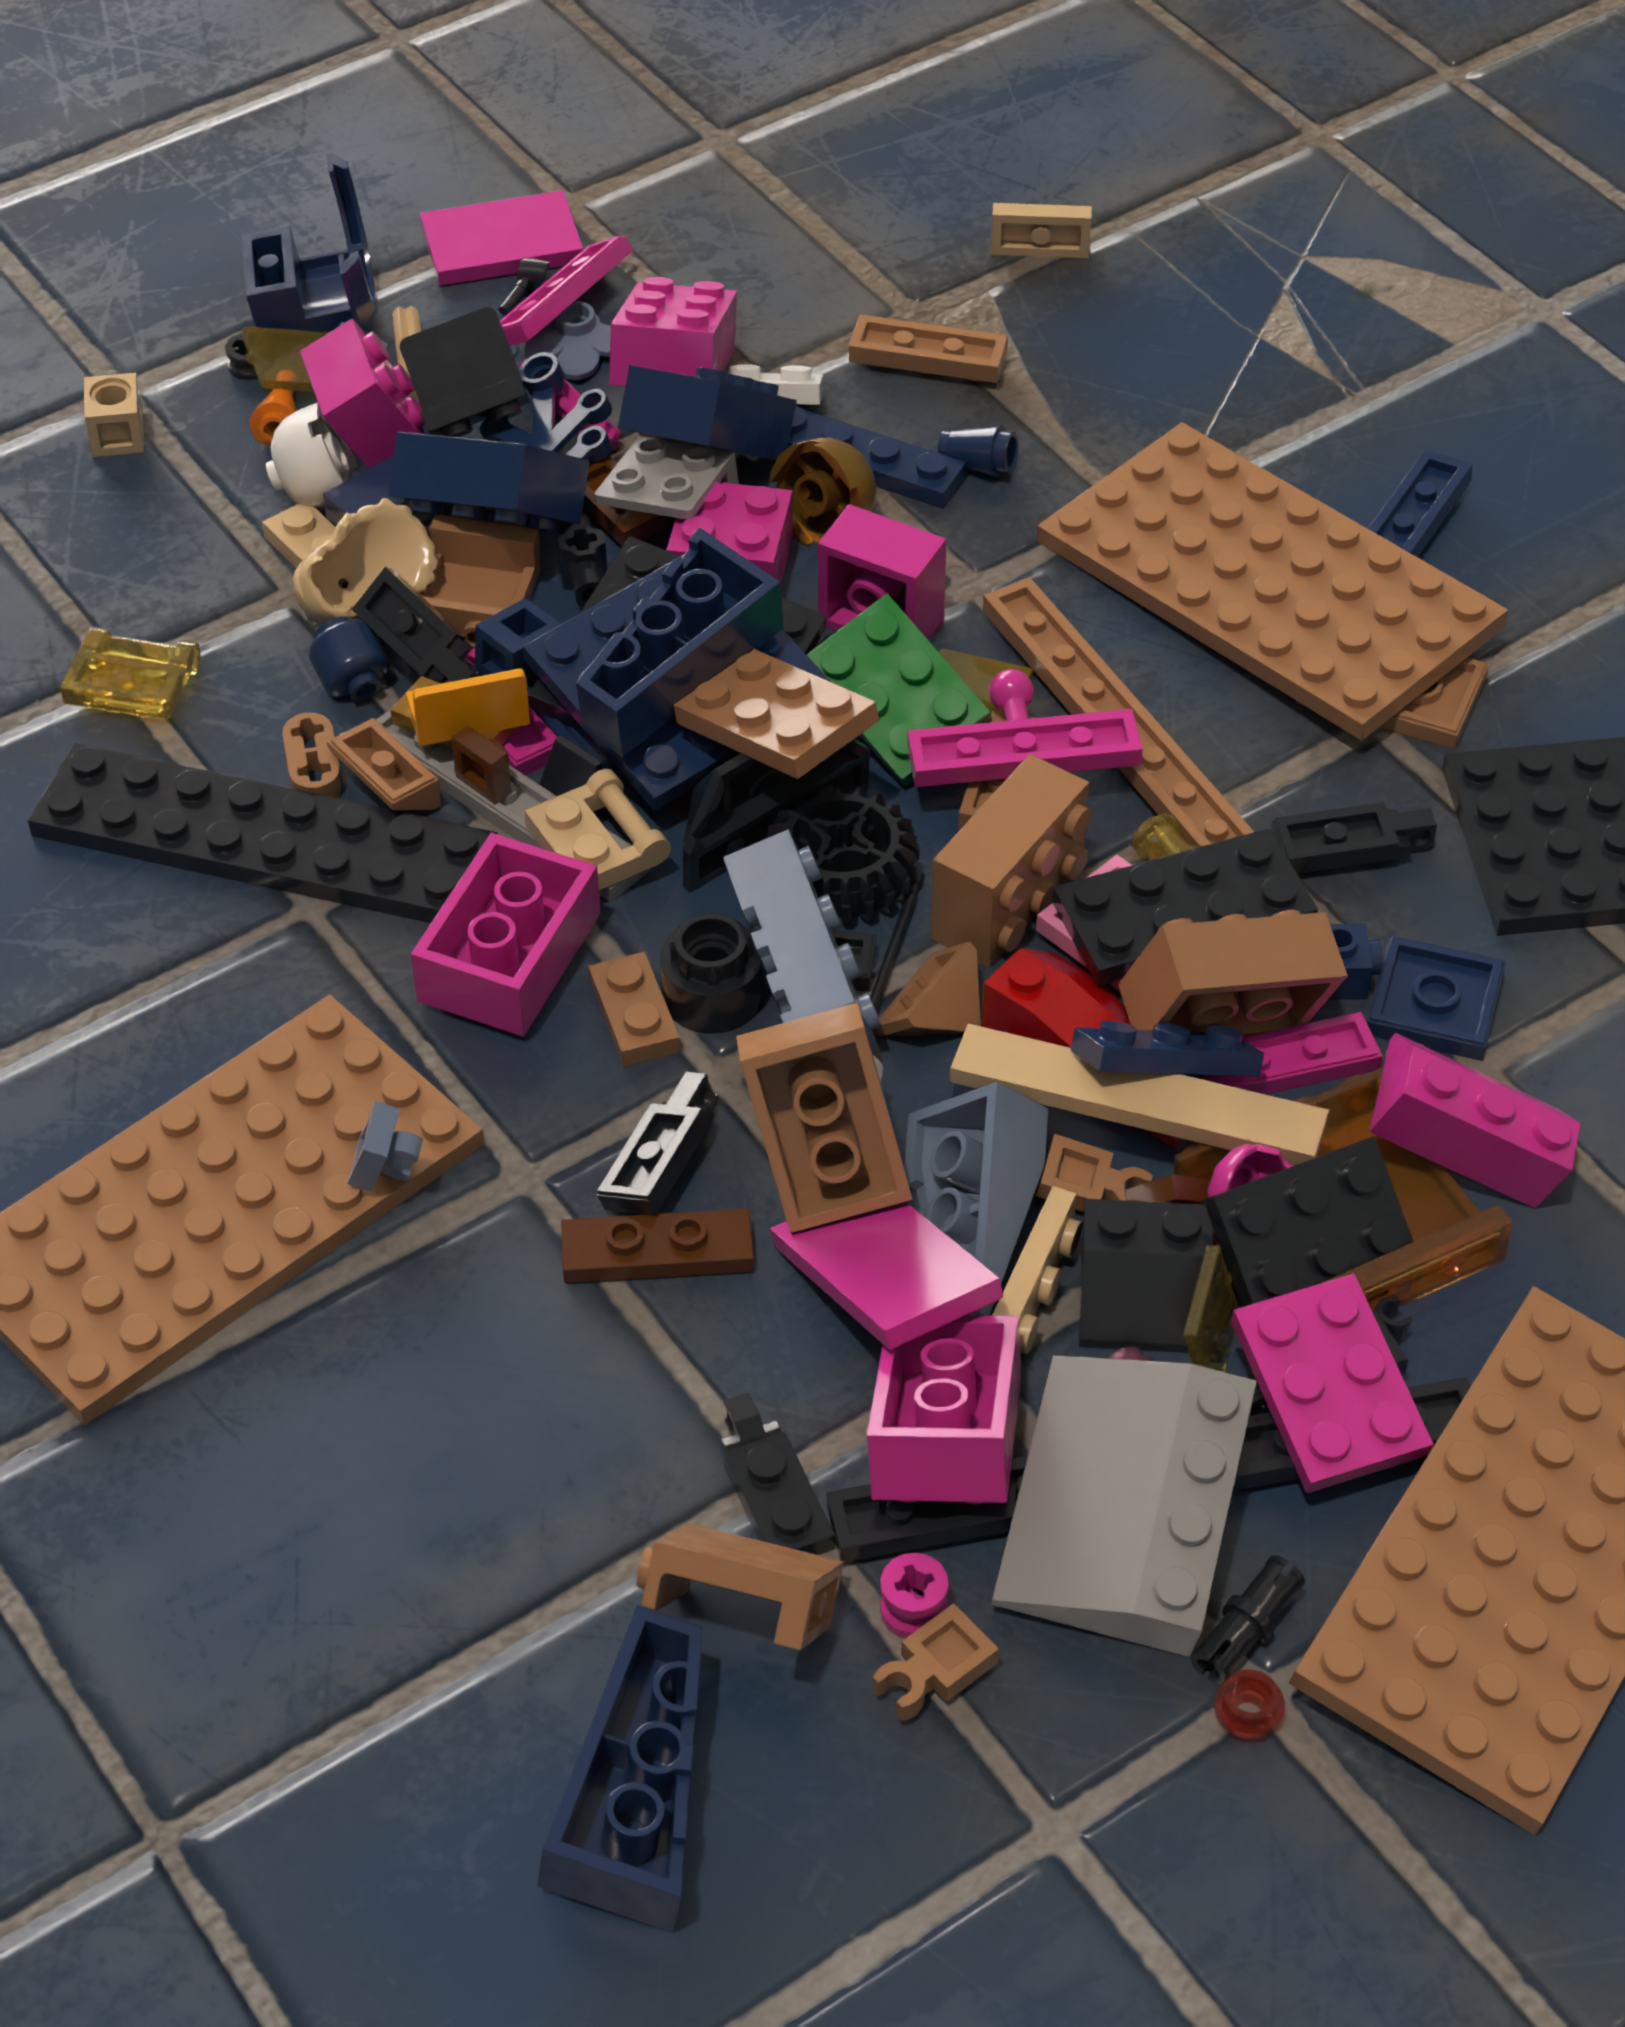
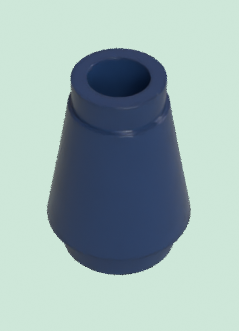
(983, 449)

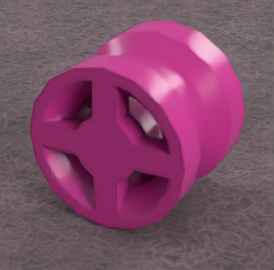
(899, 1606)

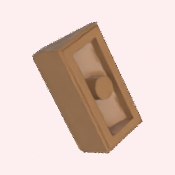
(387, 767)

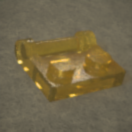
(129, 674)

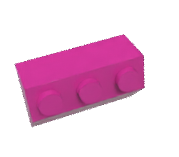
(1473, 1123)

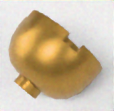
(824, 481)

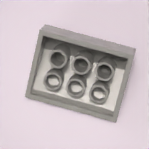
(1126, 1498)

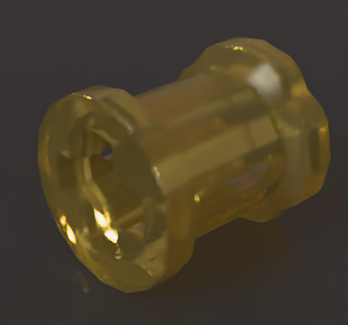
(1166, 830)

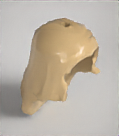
(359, 552)

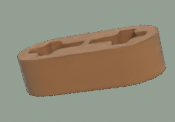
(319, 758)

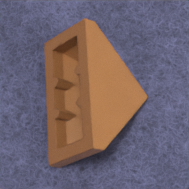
(938, 997)

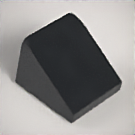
(568, 767)

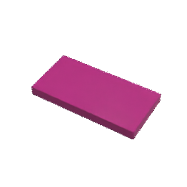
(891, 1271)

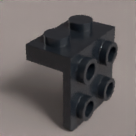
(464, 373)

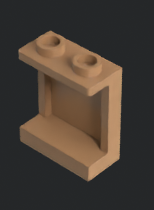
(481, 569)
(798, 1579)

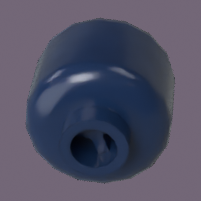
(348, 659)

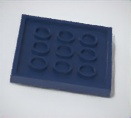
(671, 757)

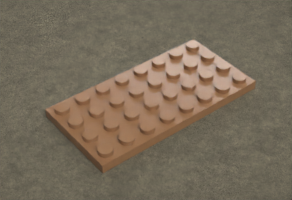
(1273, 579)
(210, 1206)
(1498, 1585)

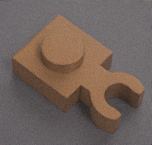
(1086, 1172)
(939, 1656)

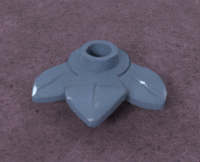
(574, 339)

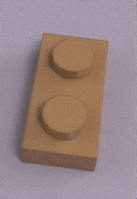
(634, 1009)

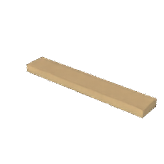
(1149, 1101)

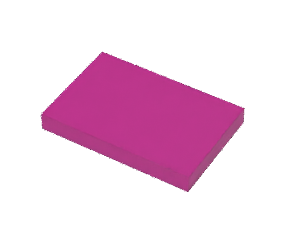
(497, 235)

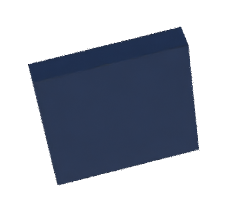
(1436, 997)

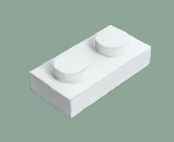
(793, 381)

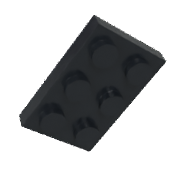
(1308, 1222)

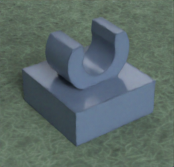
(383, 1149)

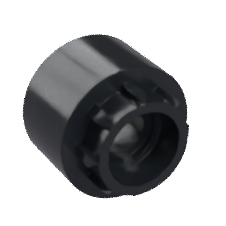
(711, 974)

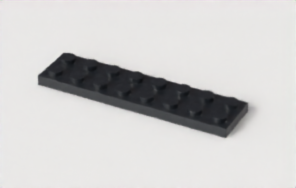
(255, 832)

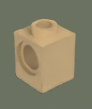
(114, 414)

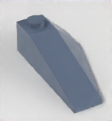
(978, 1169)

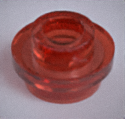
(1252, 1688)

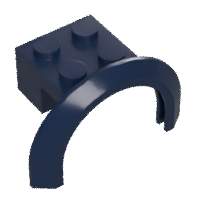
(315, 289)

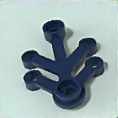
(545, 381)

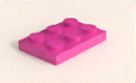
(1331, 1383)

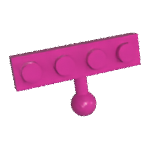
(998, 748)

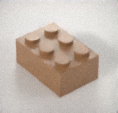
(1010, 859)
(1235, 973)
(823, 1117)

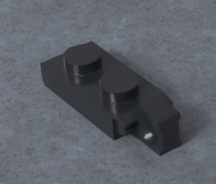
(415, 629)
(1353, 836)
(659, 1148)
(772, 1481)

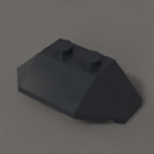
(743, 798)

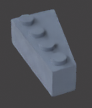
(795, 931)

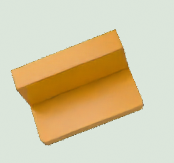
(481, 702)

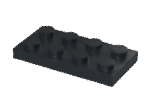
(1122, 909)

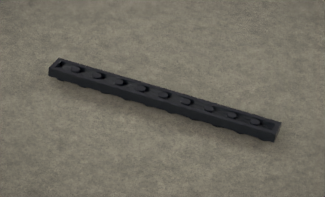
(885, 1527)

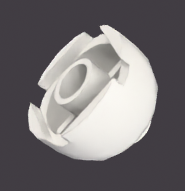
(308, 457)

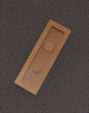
(928, 348)

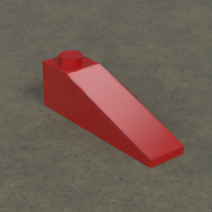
(1046, 998)

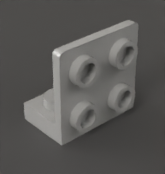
(666, 477)

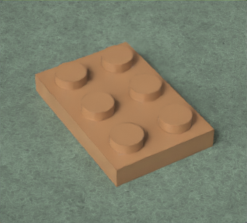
(776, 713)

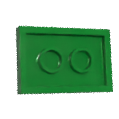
(900, 670)

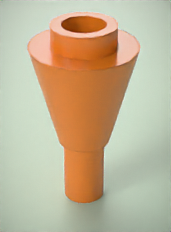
(271, 413)

